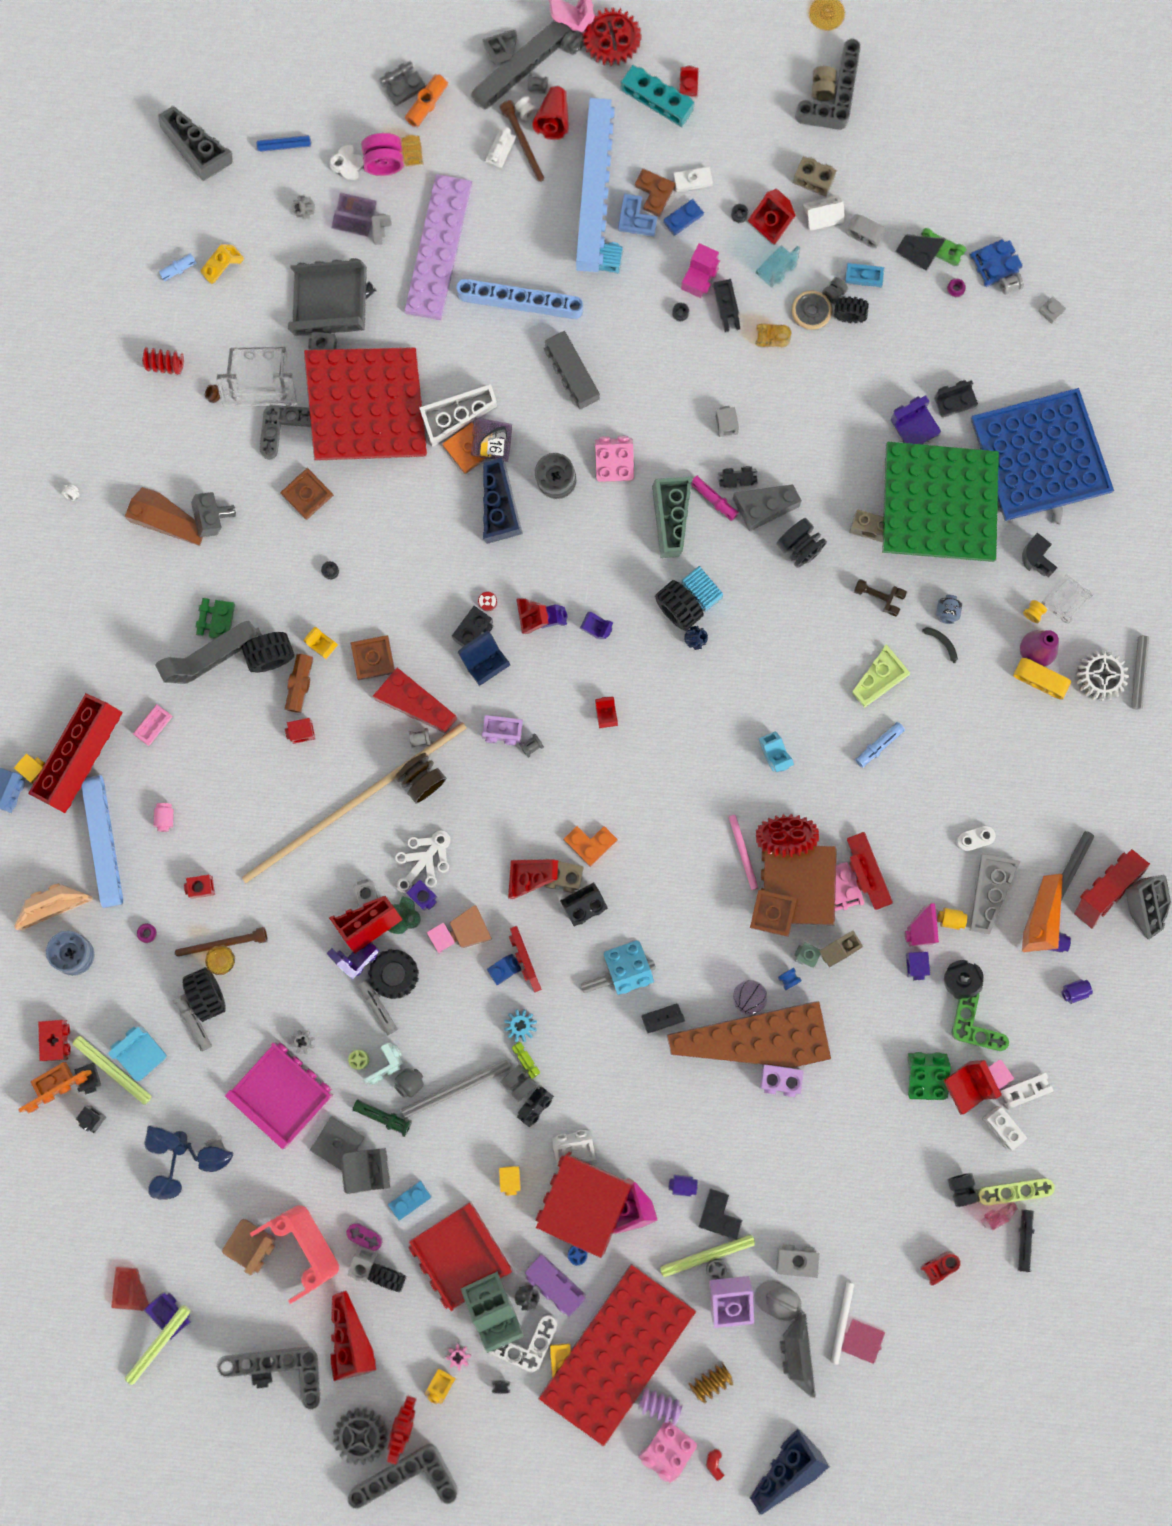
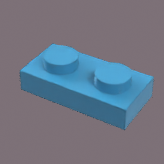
(864, 275)
(409, 1200)

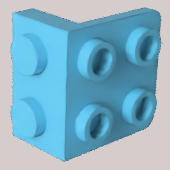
(628, 967)
(138, 1053)

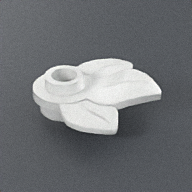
(350, 163)

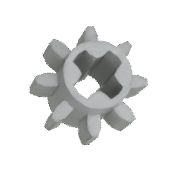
(303, 207)
(297, 1044)

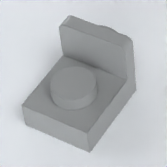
(378, 223)

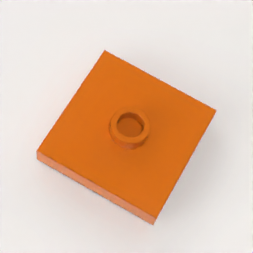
(460, 448)

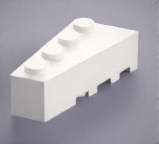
(456, 412)

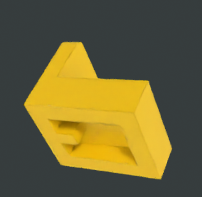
(439, 1387)

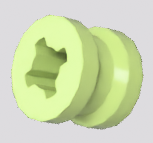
(355, 1060)

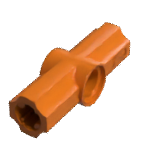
(421, 109)

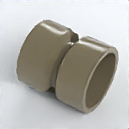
(824, 83)

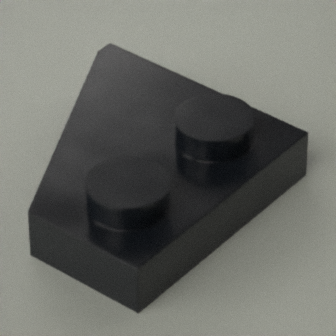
(920, 249)

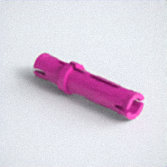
(720, 503)

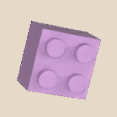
(731, 1302)

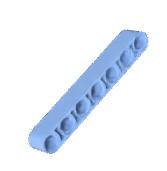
(514, 292)
(102, 841)

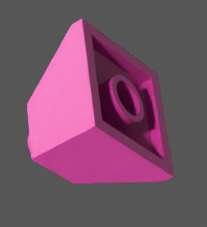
(923, 928)
(636, 1212)

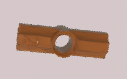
(298, 683)

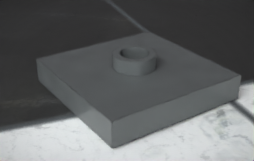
(336, 1140)

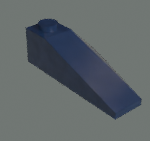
(793, 1469)

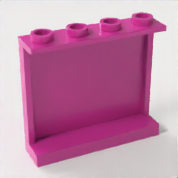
(279, 1095)

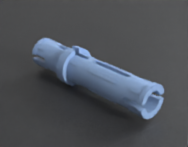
(880, 744)

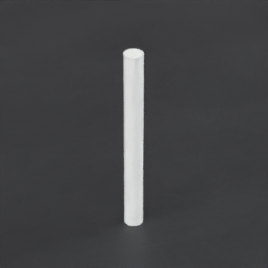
(842, 1322)

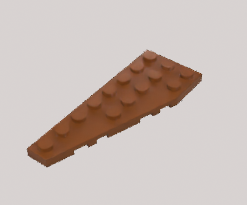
(775, 1038)

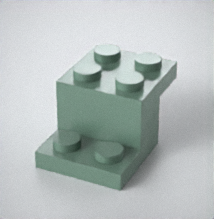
(492, 1312)

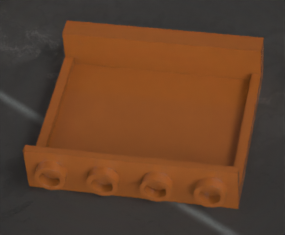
(807, 878)

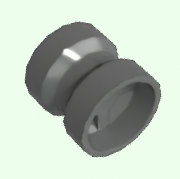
(835, 290)

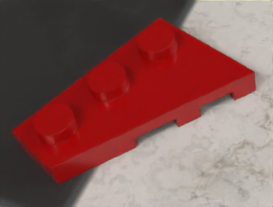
(530, 875)
(523, 957)

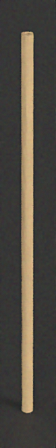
(347, 807)

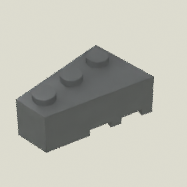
(766, 504)

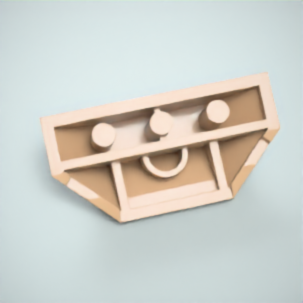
(49, 904)

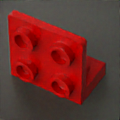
(971, 1085)

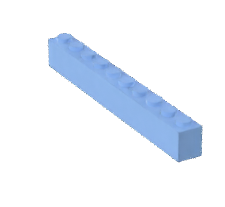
(593, 187)

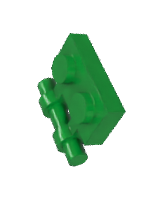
(221, 617)

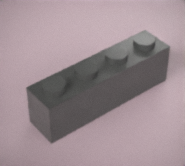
(571, 369)

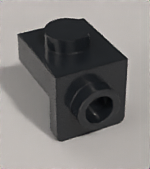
(262, 1379)

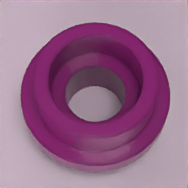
(958, 283)
(140, 933)

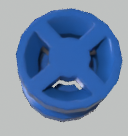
(789, 979)
(577, 1258)

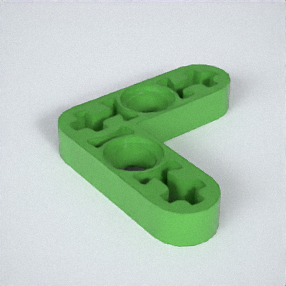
(972, 1030)

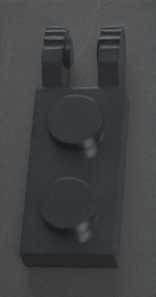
(726, 303)

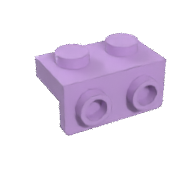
(502, 729)

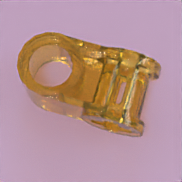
(771, 335)

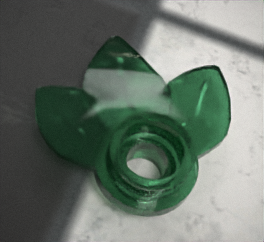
(405, 910)

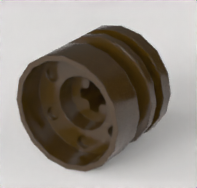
(423, 781)

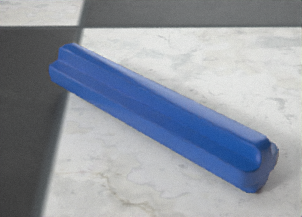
(283, 143)

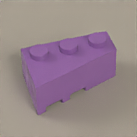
(555, 1285)

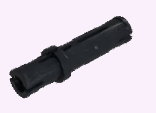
(1026, 1231)

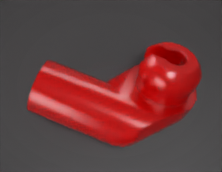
(713, 1462)

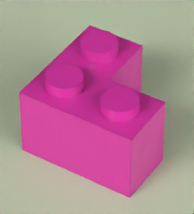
(702, 267)

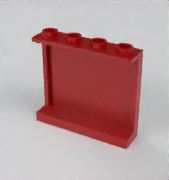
(583, 1205)
(458, 1254)

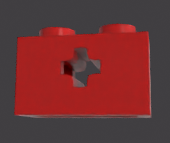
(50, 1030)

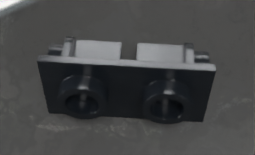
(730, 476)
(541, 1100)

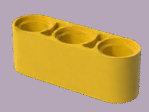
(1042, 678)

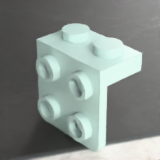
(392, 1054)

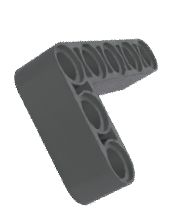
(843, 92)
(209, 656)
(277, 1365)
(405, 1474)

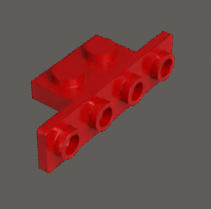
(868, 871)

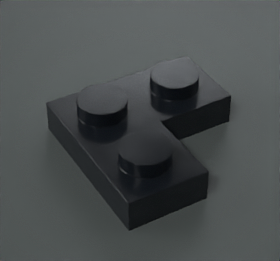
(715, 1220)

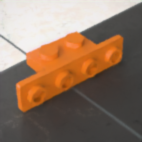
(53, 1082)

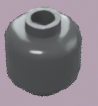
(408, 1082)

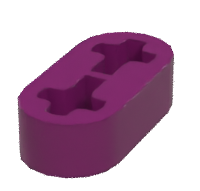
(366, 1232)

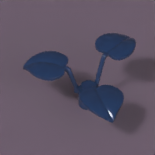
(160, 1141)

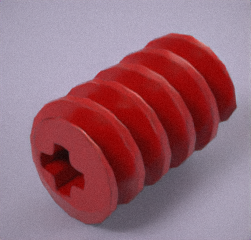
(162, 362)

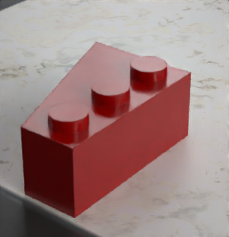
(366, 923)

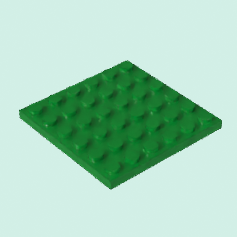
(940, 502)

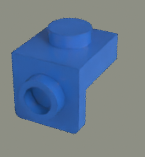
(504, 969)

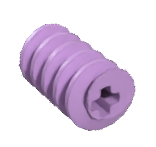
(660, 1406)

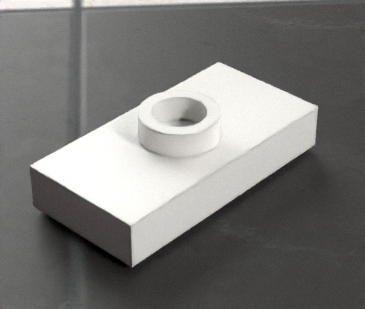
(693, 179)

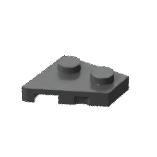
(501, 46)

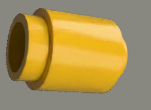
(952, 918)

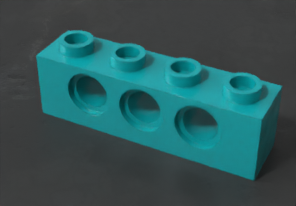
(661, 104)

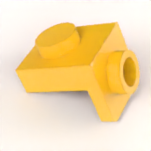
(320, 642)

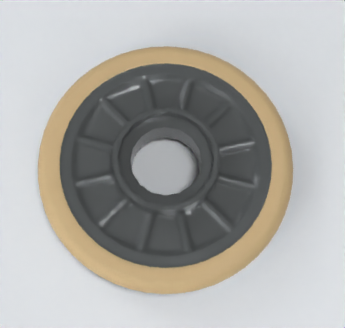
(808, 320)

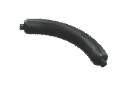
(947, 643)

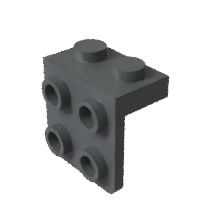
(365, 1170)

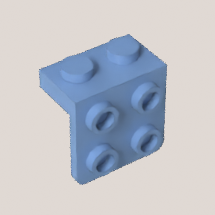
(10, 787)

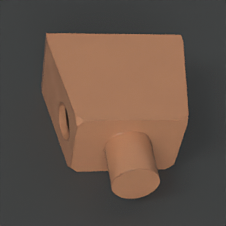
(469, 928)

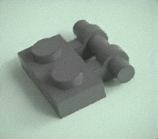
(406, 87)

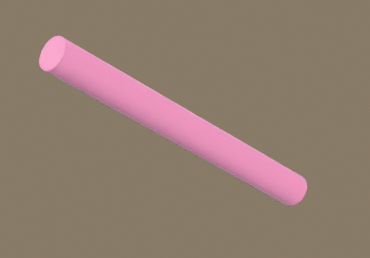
(743, 852)

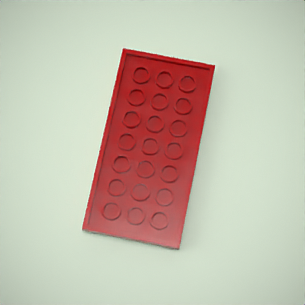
(617, 1355)

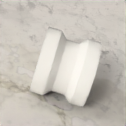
(526, 108)

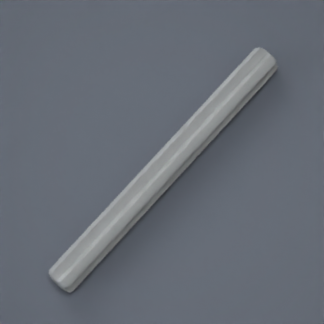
(455, 1089)

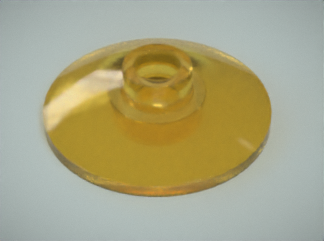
(827, 20)

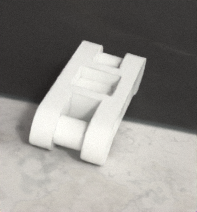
(1026, 1090)

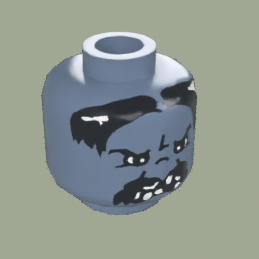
(949, 609)

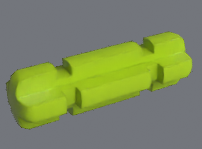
(525, 1060)

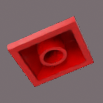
(773, 215)

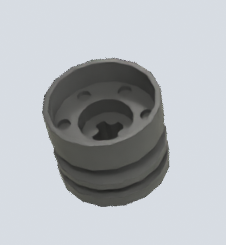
(553, 466)

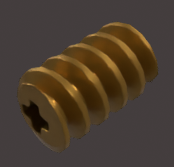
(711, 1383)

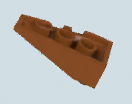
(159, 514)

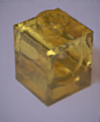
(412, 150)

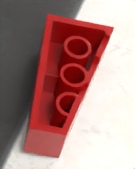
(411, 699)

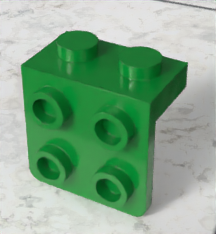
(928, 1076)

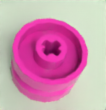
(382, 154)

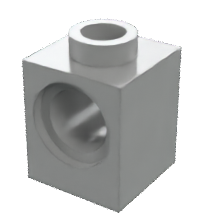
(727, 421)
(365, 884)
(362, 1257)

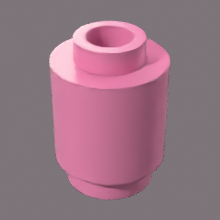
(163, 817)

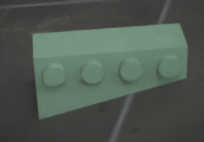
(671, 512)

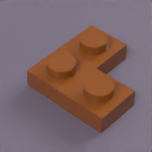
(658, 188)

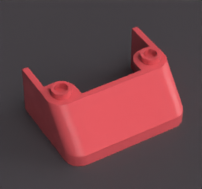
(311, 1242)

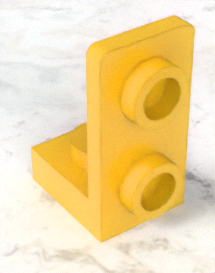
(219, 261)

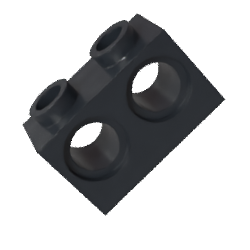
(468, 627)
(582, 901)

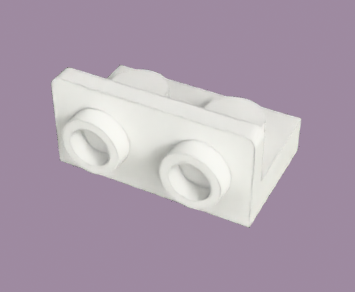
(578, 1143)

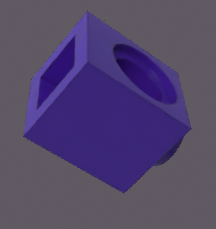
(416, 890)
(918, 965)

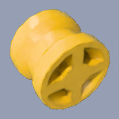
(1035, 611)

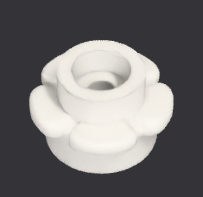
(70, 492)

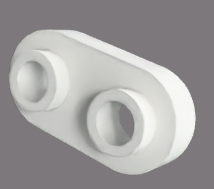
(976, 838)

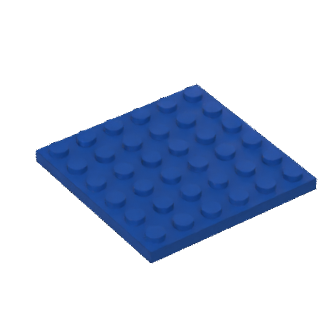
(1044, 454)

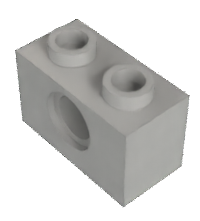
(809, 1266)

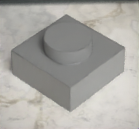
(1052, 309)

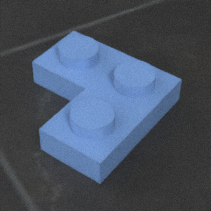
(631, 219)

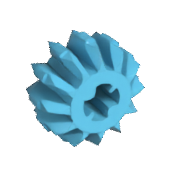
(523, 1032)

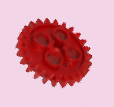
(627, 33)
(787, 835)
(401, 1429)

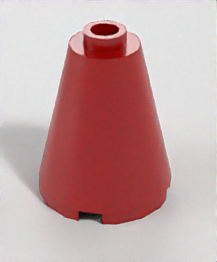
(552, 115)

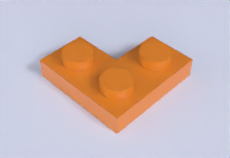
(590, 849)

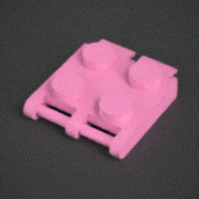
(846, 887)

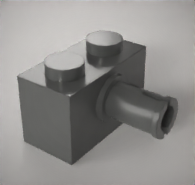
(208, 514)

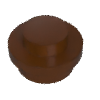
(212, 393)

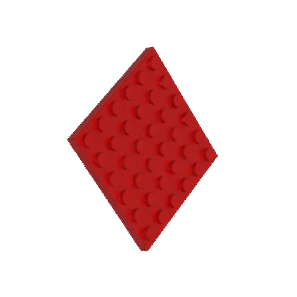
(364, 403)

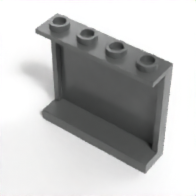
(329, 297)

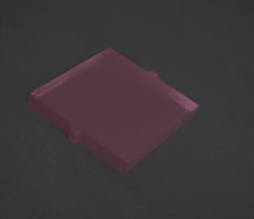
(863, 1341)

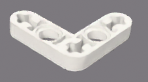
(532, 1350)

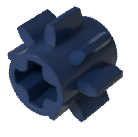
(696, 637)

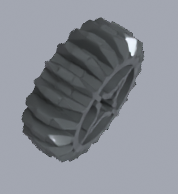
(372, 1423)

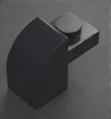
(1033, 556)

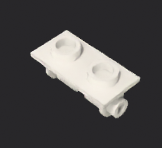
(500, 148)

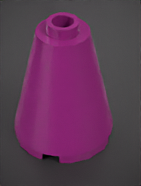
(1040, 646)

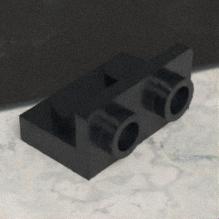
(955, 398)
(662, 1018)

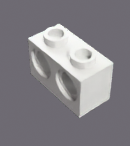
(1004, 1128)

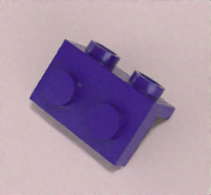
(162, 1311)

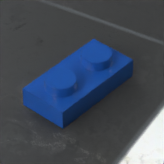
(683, 217)

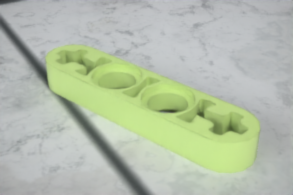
(1015, 1191)

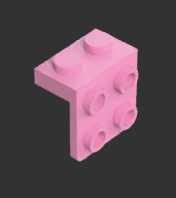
(575, 17)
(614, 459)
(668, 1452)

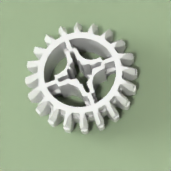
(1104, 660)

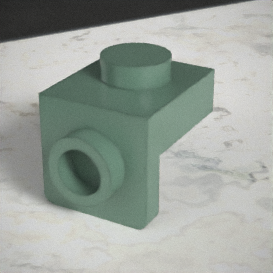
(807, 954)

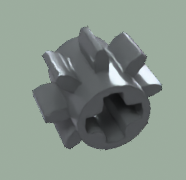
(527, 1297)

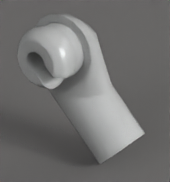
(1057, 515)

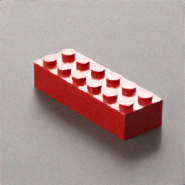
(75, 753)

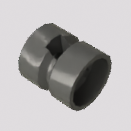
(518, 1083)

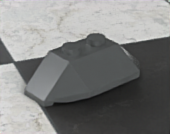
(1149, 904)
(797, 1355)

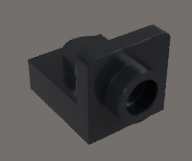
(93, 1080)

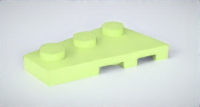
(881, 677)

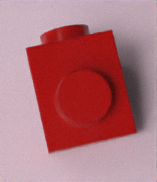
(606, 712)

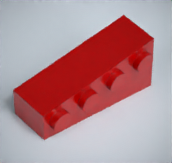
(1110, 887)

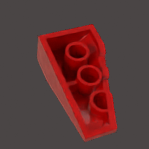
(352, 1349)

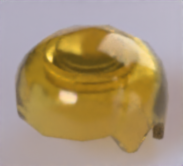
(220, 960)

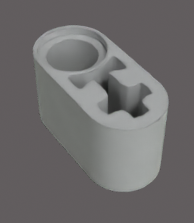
(865, 231)

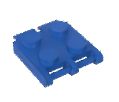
(997, 261)

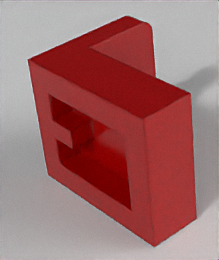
(689, 81)

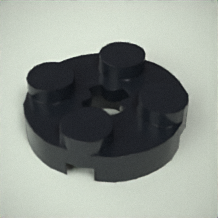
(963, 989)

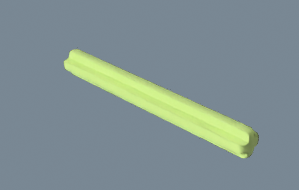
(112, 1070)
(708, 1255)
(157, 1345)

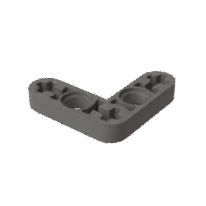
(280, 419)

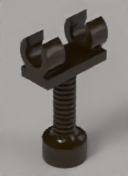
(861, 587)

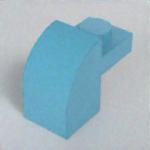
(775, 752)

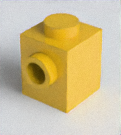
(29, 767)
(510, 1180)

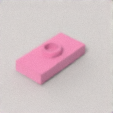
(152, 725)

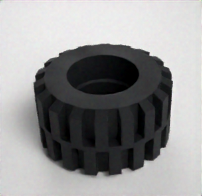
(679, 605)
(268, 652)
(376, 971)
(204, 994)

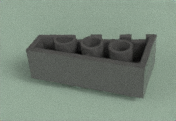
(196, 146)

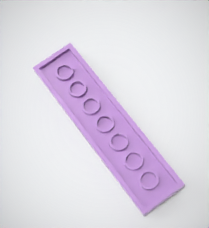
(438, 247)

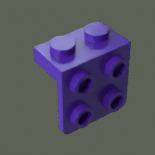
(915, 422)

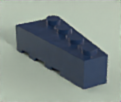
(500, 510)

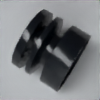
(801, 542)

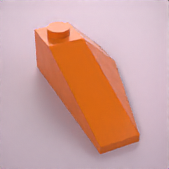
(1044, 919)

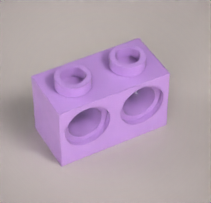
(782, 1075)

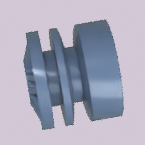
(60, 949)

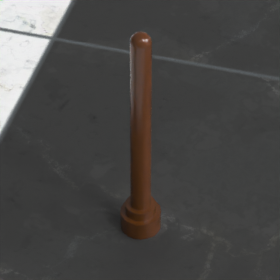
(508, 109)
(259, 936)

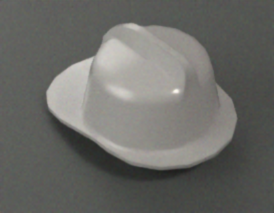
(778, 1300)

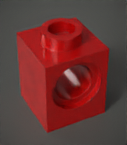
(300, 731)
(207, 890)

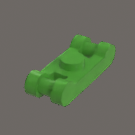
(958, 249)

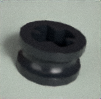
(734, 215)
(676, 316)
(324, 571)
(500, 1387)

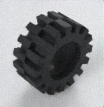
(851, 309)
(386, 1277)

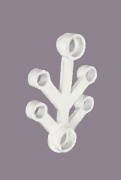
(425, 859)

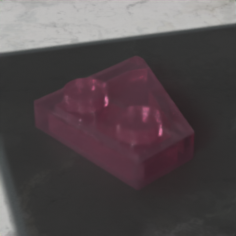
(996, 1219)

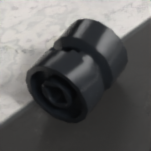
(963, 1190)

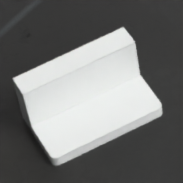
(824, 212)

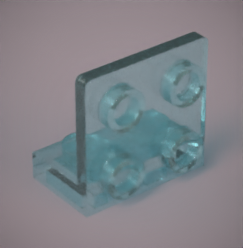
(777, 265)

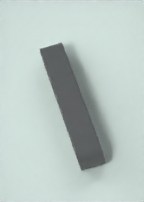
(520, 65)

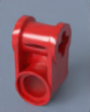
(939, 1267)

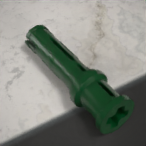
(360, 1107)

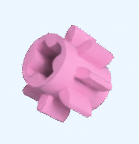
(462, 1351)

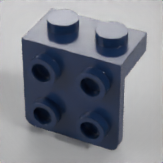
(483, 658)

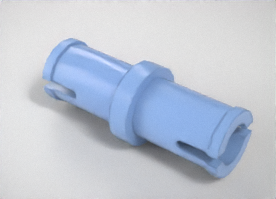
(177, 267)

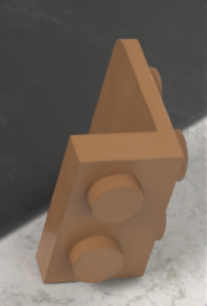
(248, 1250)

